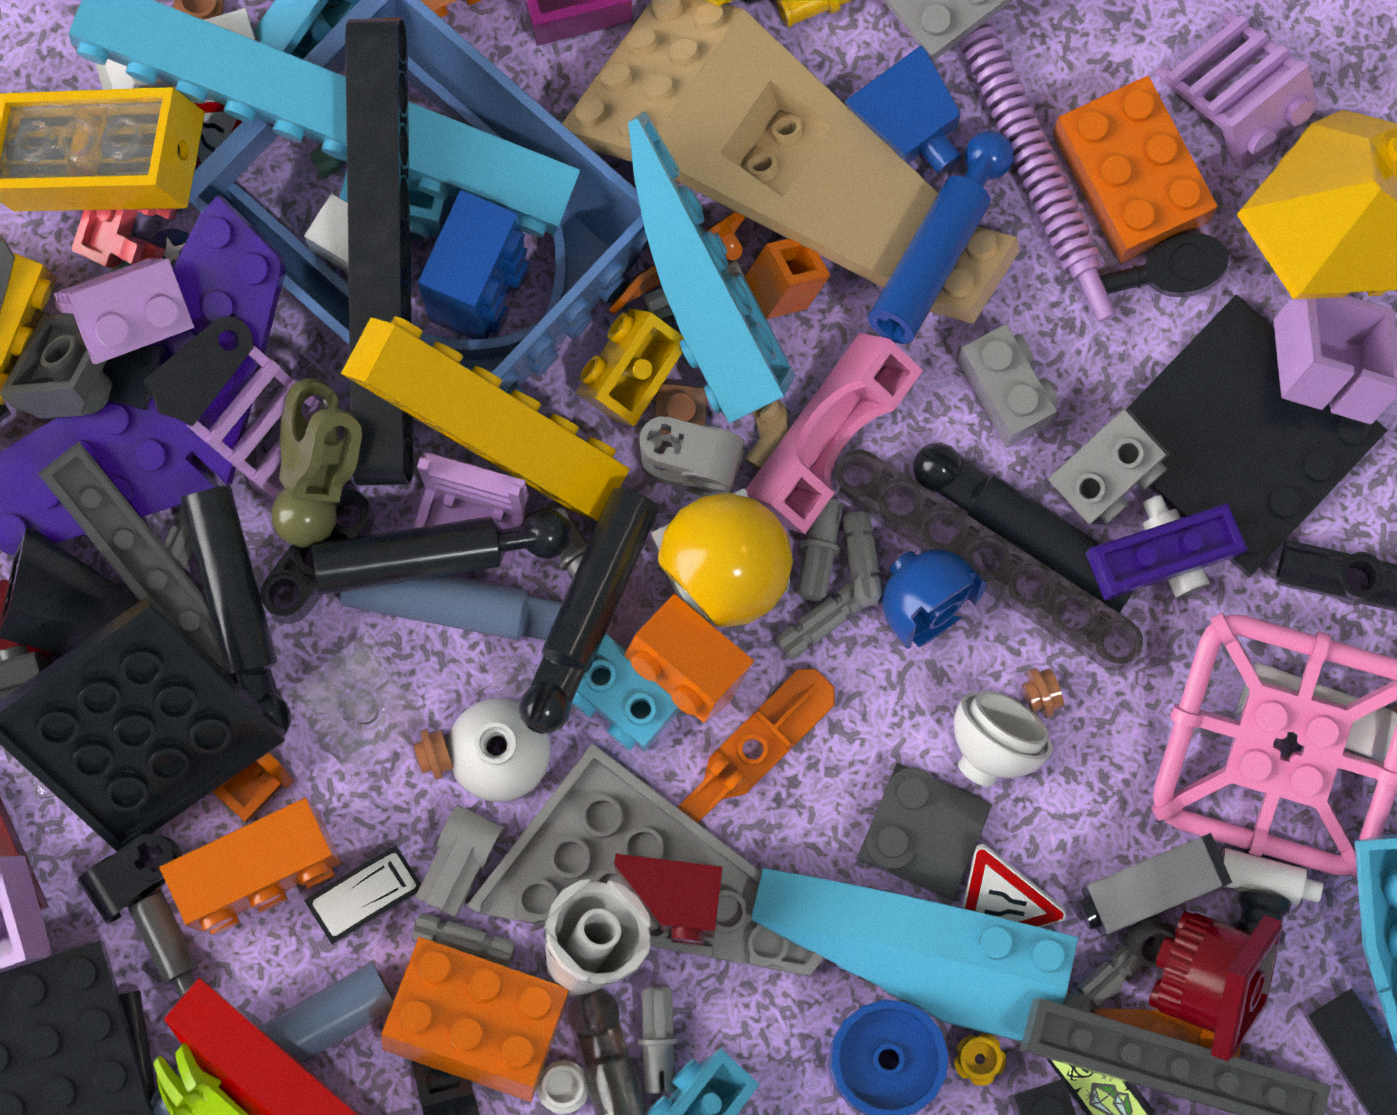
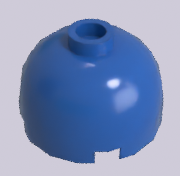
(928, 593)

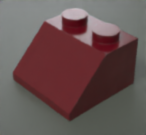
(676, 894)

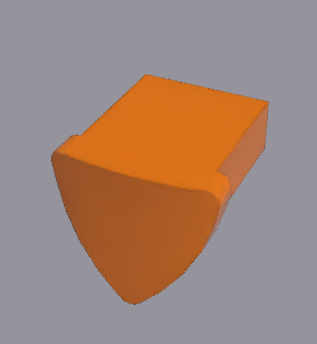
(253, 786)

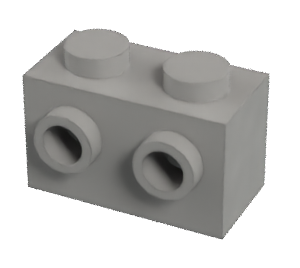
(1007, 384)
(1110, 467)

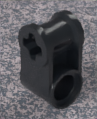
(123, 876)

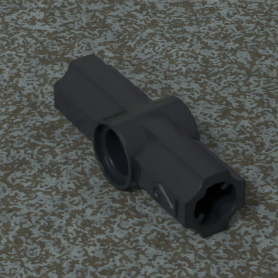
(1324, 573)

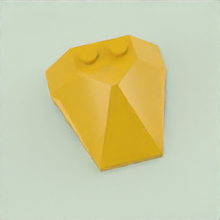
(1331, 209)

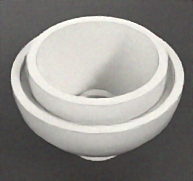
(998, 738)
(500, 776)

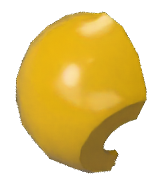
(728, 557)

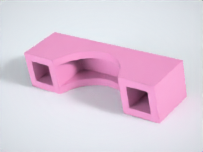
(861, 386)

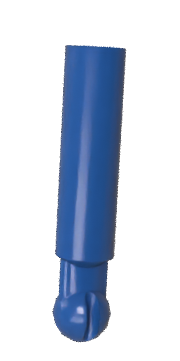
(940, 240)

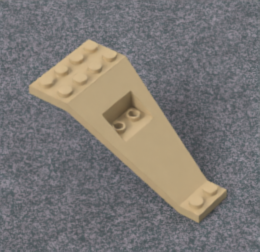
(774, 145)

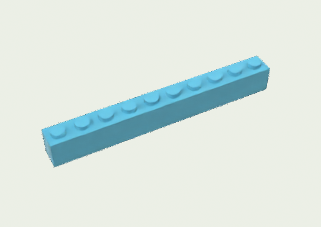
(312, 104)

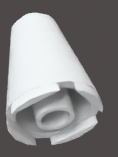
(595, 936)

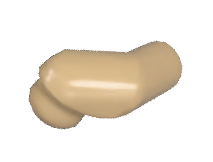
(772, 426)

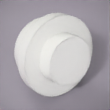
(562, 1087)

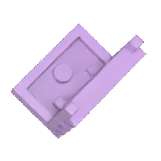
(1258, 105)
(126, 308)
(266, 474)
(469, 492)

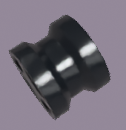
(1257, 905)

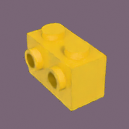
(630, 366)

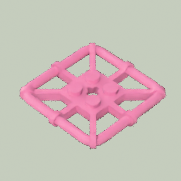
(1258, 764)

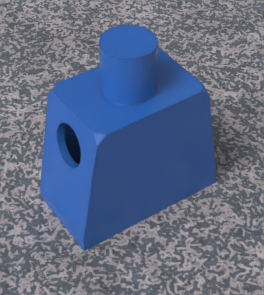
(911, 111)

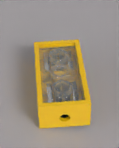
(98, 149)

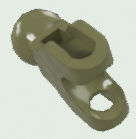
(313, 464)

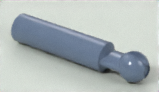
(461, 605)
(324, 1017)

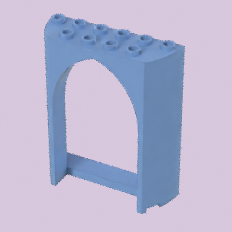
(593, 245)

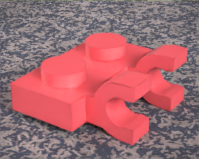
(107, 239)

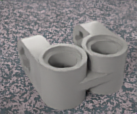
(698, 456)

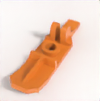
(649, 277)
(776, 726)

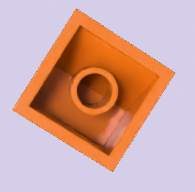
(688, 659)

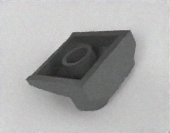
(56, 373)
(924, 831)

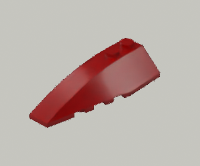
(247, 1060)

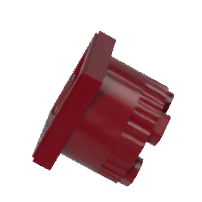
(1217, 977)

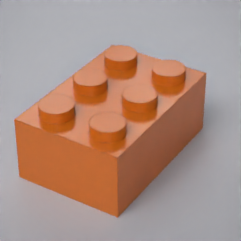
(1134, 169)
(252, 867)
(474, 1019)

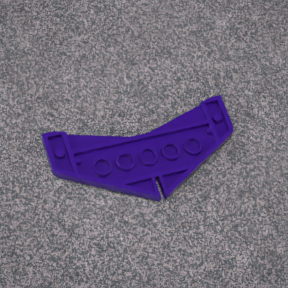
(148, 455)

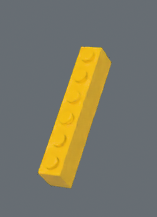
(483, 417)

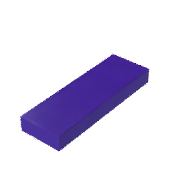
(1166, 551)

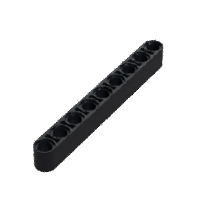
(378, 227)

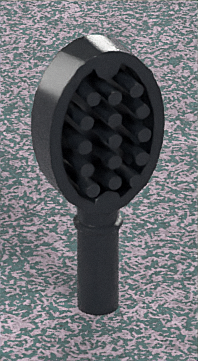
(1175, 267)

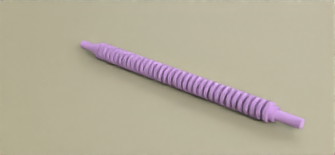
(1036, 164)

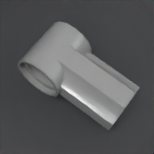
(461, 855)

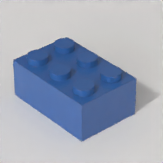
(474, 268)

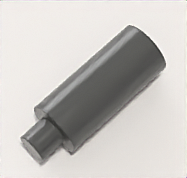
(165, 942)

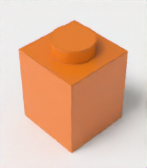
(786, 278)

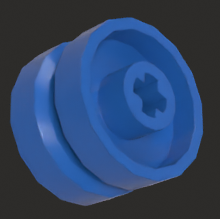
(877, 1029)

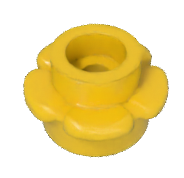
(979, 1073)

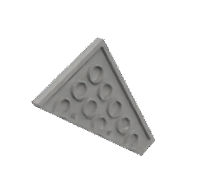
(611, 811)

